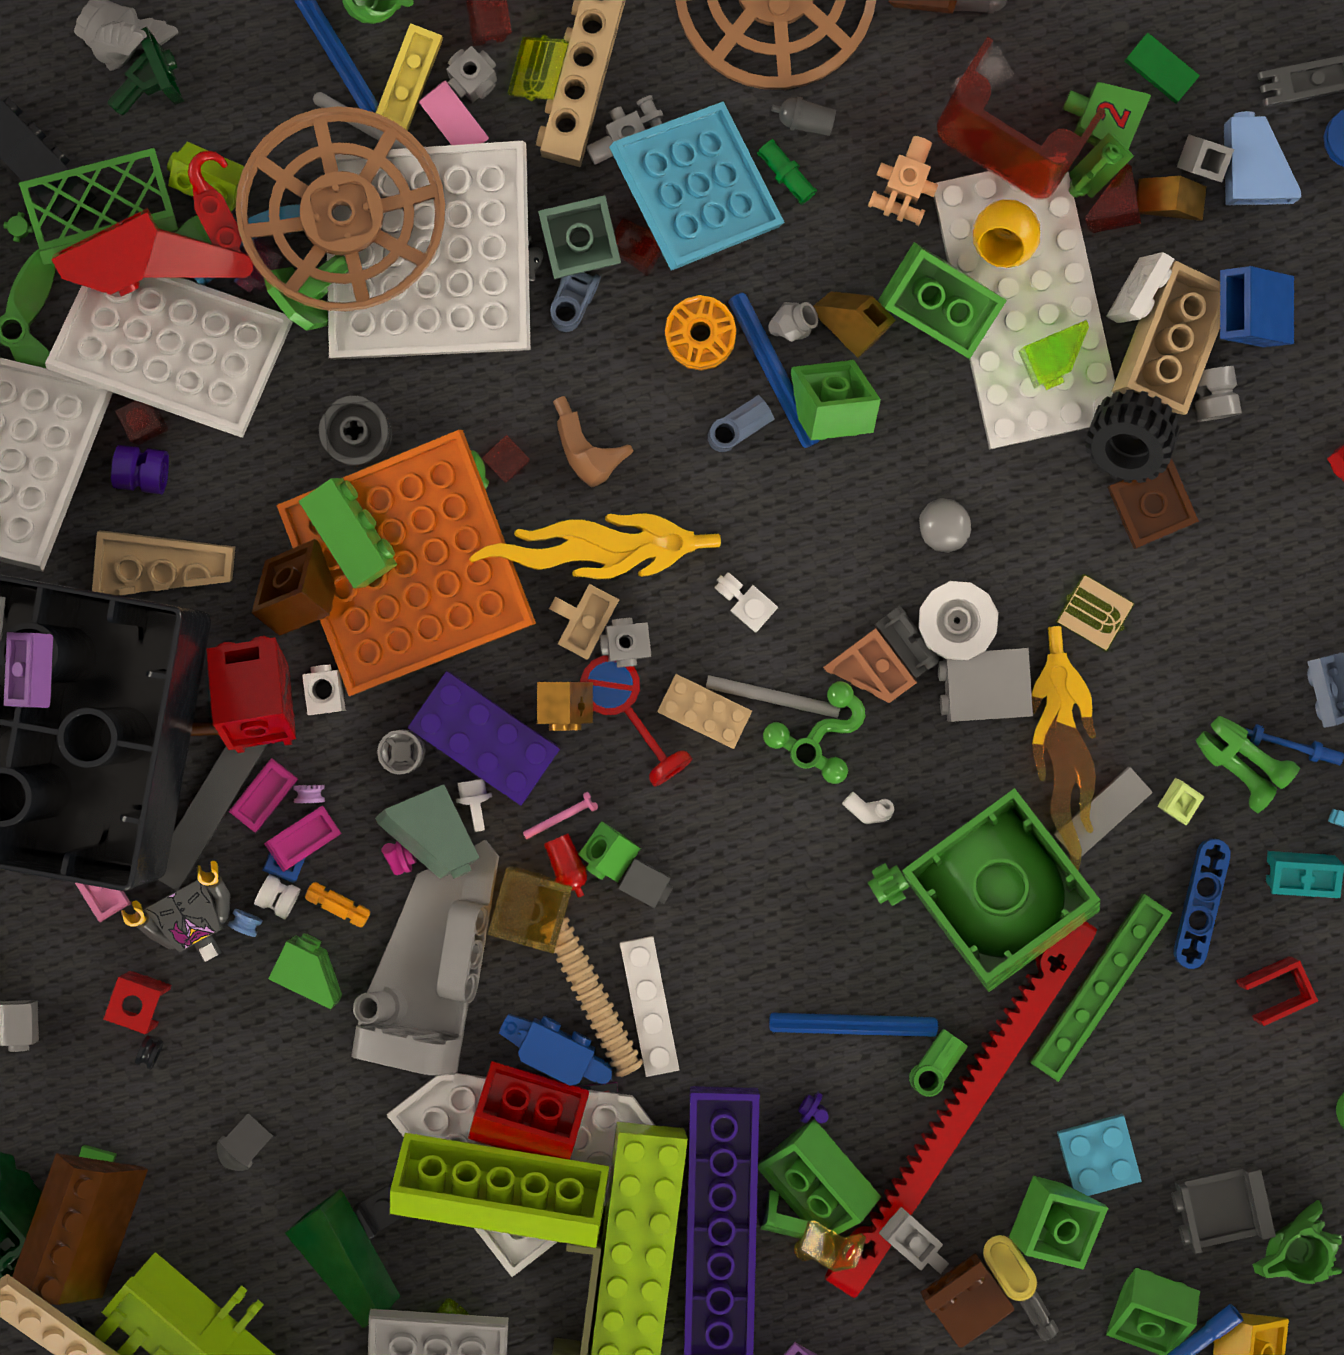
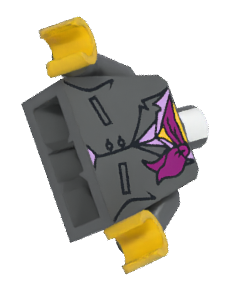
(187, 915)

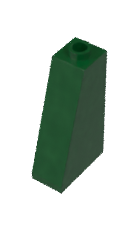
(344, 1257)

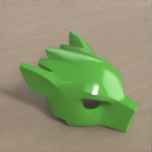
(1302, 1250)

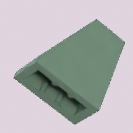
(431, 832)

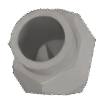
(793, 321)

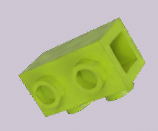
(221, 179)

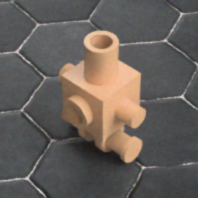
(906, 182)

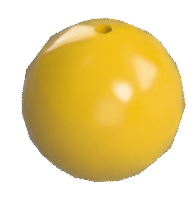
(1006, 233)

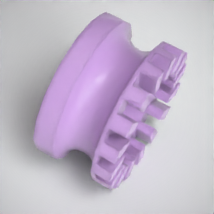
(309, 795)

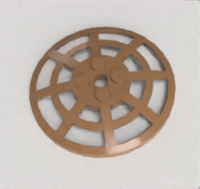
(777, 14)
(339, 189)

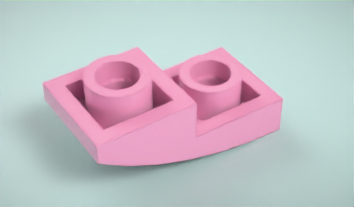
(452, 116)

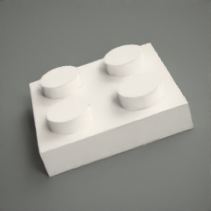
(1137, 293)

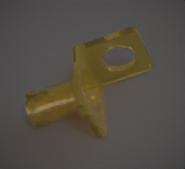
(828, 1247)

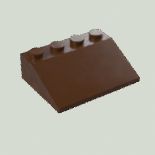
(78, 1228)

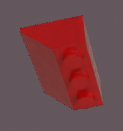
(528, 1113)

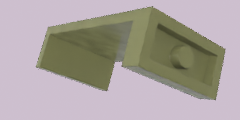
(575, 1347)

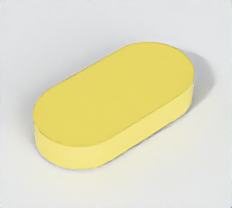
(1010, 1268)

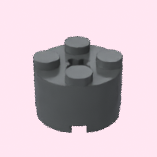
(340, 420)

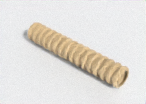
(595, 1002)

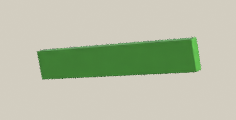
(1100, 987)

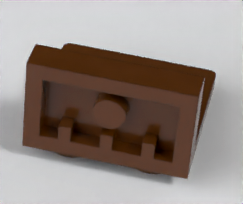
(967, 1301)

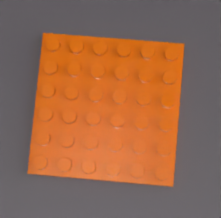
(435, 598)

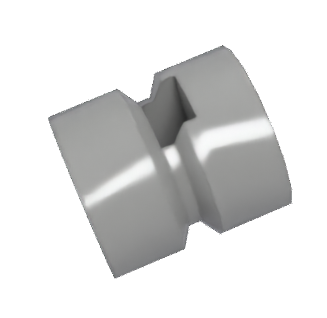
(1217, 395)
(401, 751)

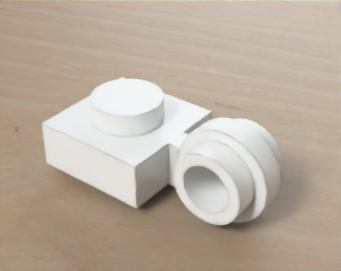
(752, 607)

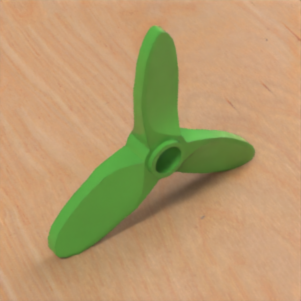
(23, 306)

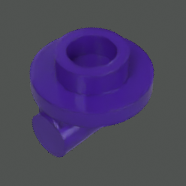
(811, 1107)

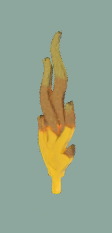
(1058, 733)

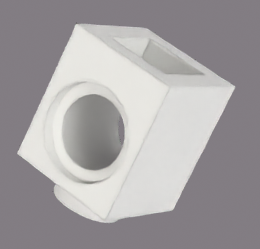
(334, 702)

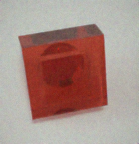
(506, 459)

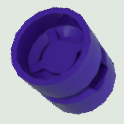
(135, 469)

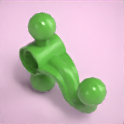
(833, 769)

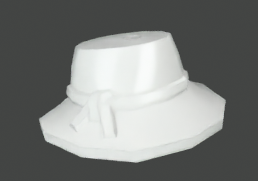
(976, 625)

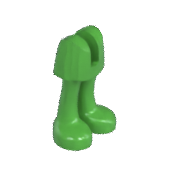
(1261, 789)

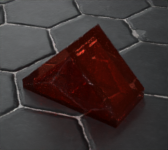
(1117, 204)
(637, 246)

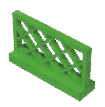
(163, 219)

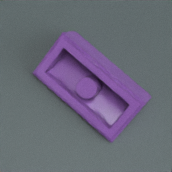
(28, 670)

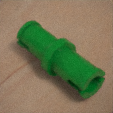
(787, 171)

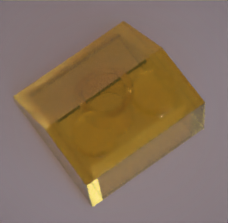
(530, 909)

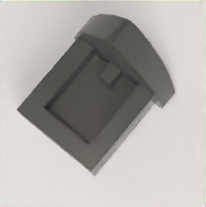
(242, 1144)

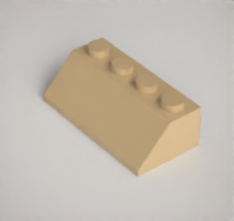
(1173, 340)

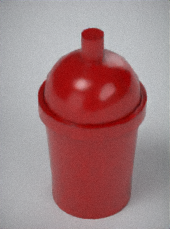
(567, 863)

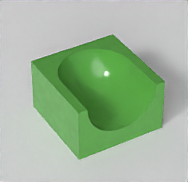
(1002, 889)

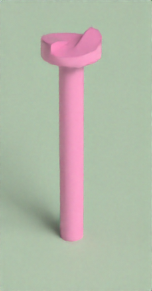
(562, 816)

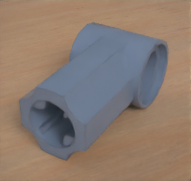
(742, 423)

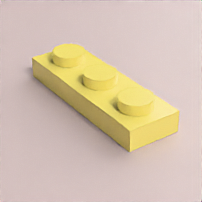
(409, 75)

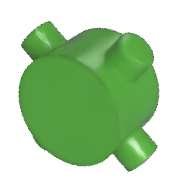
(18, 227)

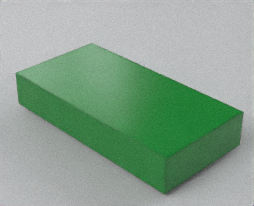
(1161, 68)

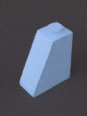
(1257, 167)

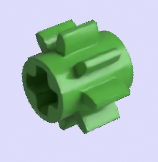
(888, 884)

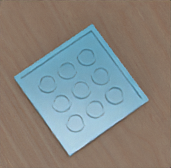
(696, 185)

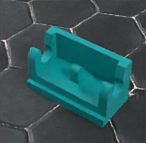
(1305, 874)

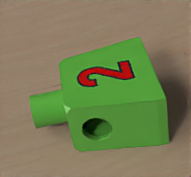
(1122, 114)

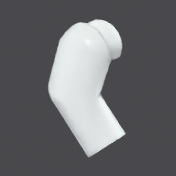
(869, 812)

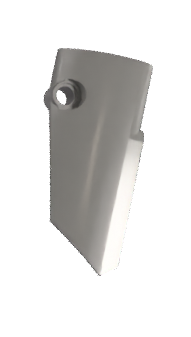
(429, 972)

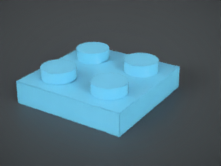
(1099, 1155)

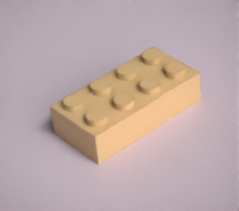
(704, 711)

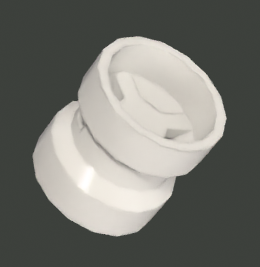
(277, 896)

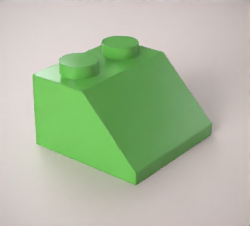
(834, 400)
(307, 971)
(1057, 1223)
(1154, 1312)

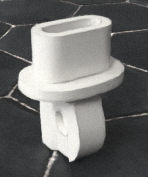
(472, 794)

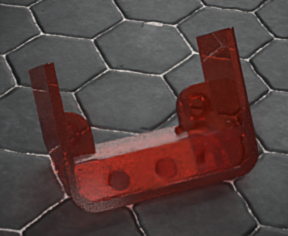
(1001, 148)

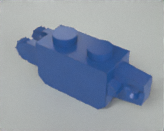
(554, 1051)

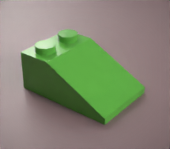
(941, 300)

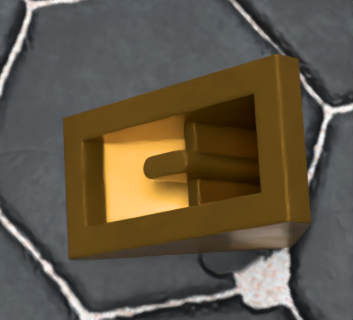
(1171, 197)

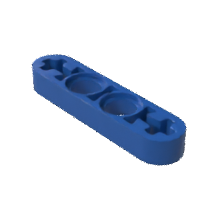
(1207, 904)

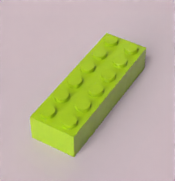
(499, 1190)

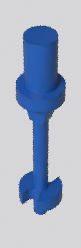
(1316, 751)

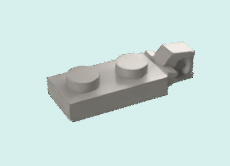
(913, 1241)

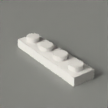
(649, 1006)

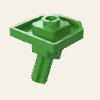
(303, 315)

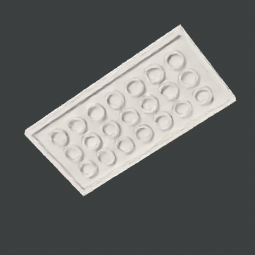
(1042, 299)

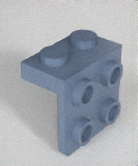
(1327, 678)

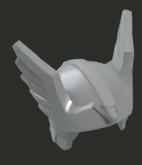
(116, 31)

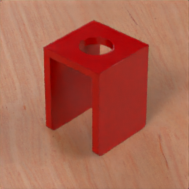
(143, 987)
(1289, 1006)

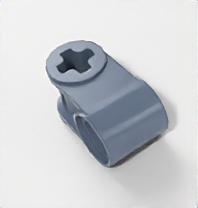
(573, 292)

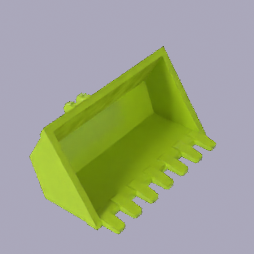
(176, 1318)

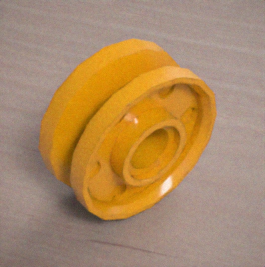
(695, 312)

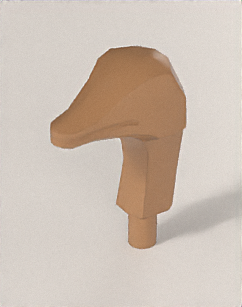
(589, 463)

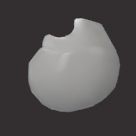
(945, 525)

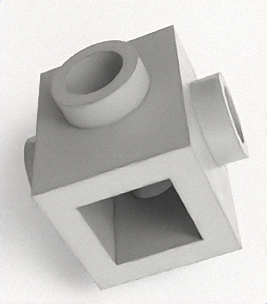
(474, 85)
(637, 635)

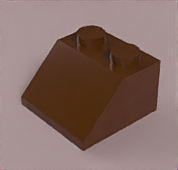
(294, 589)

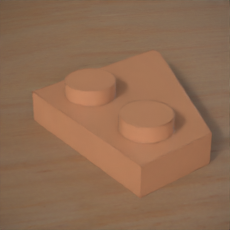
(873, 667)

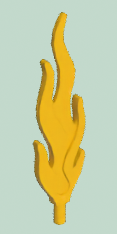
(605, 546)

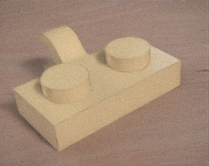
(586, 620)

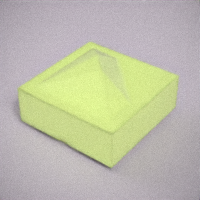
(1180, 801)

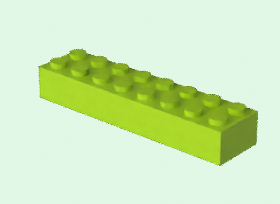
(638, 1240)

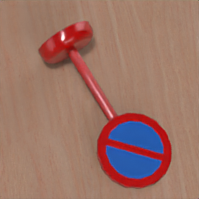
(615, 693)

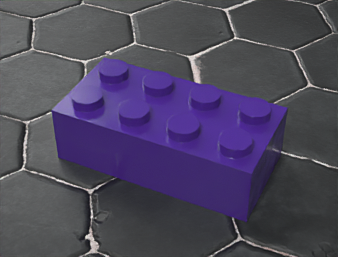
(484, 738)

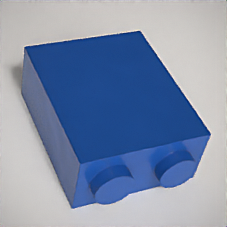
(1256, 307)

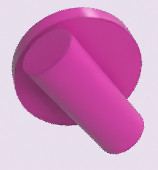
(398, 858)

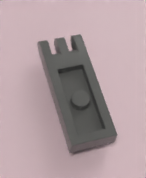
(1303, 81)

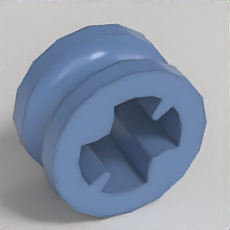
(245, 923)

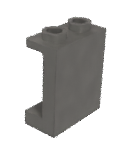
(1223, 1207)

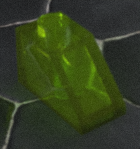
(1053, 356)

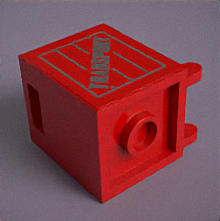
(251, 693)

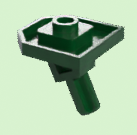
(148, 75)

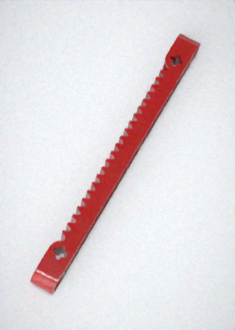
(967, 1103)

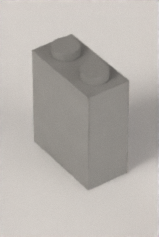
(987, 686)

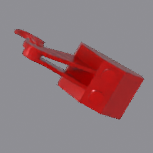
(138, 249)

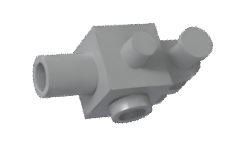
(624, 126)

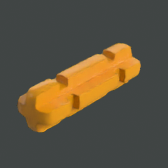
(337, 904)

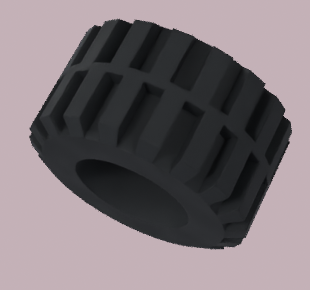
(1139, 417)

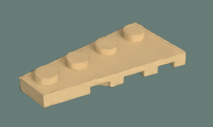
(147, 563)

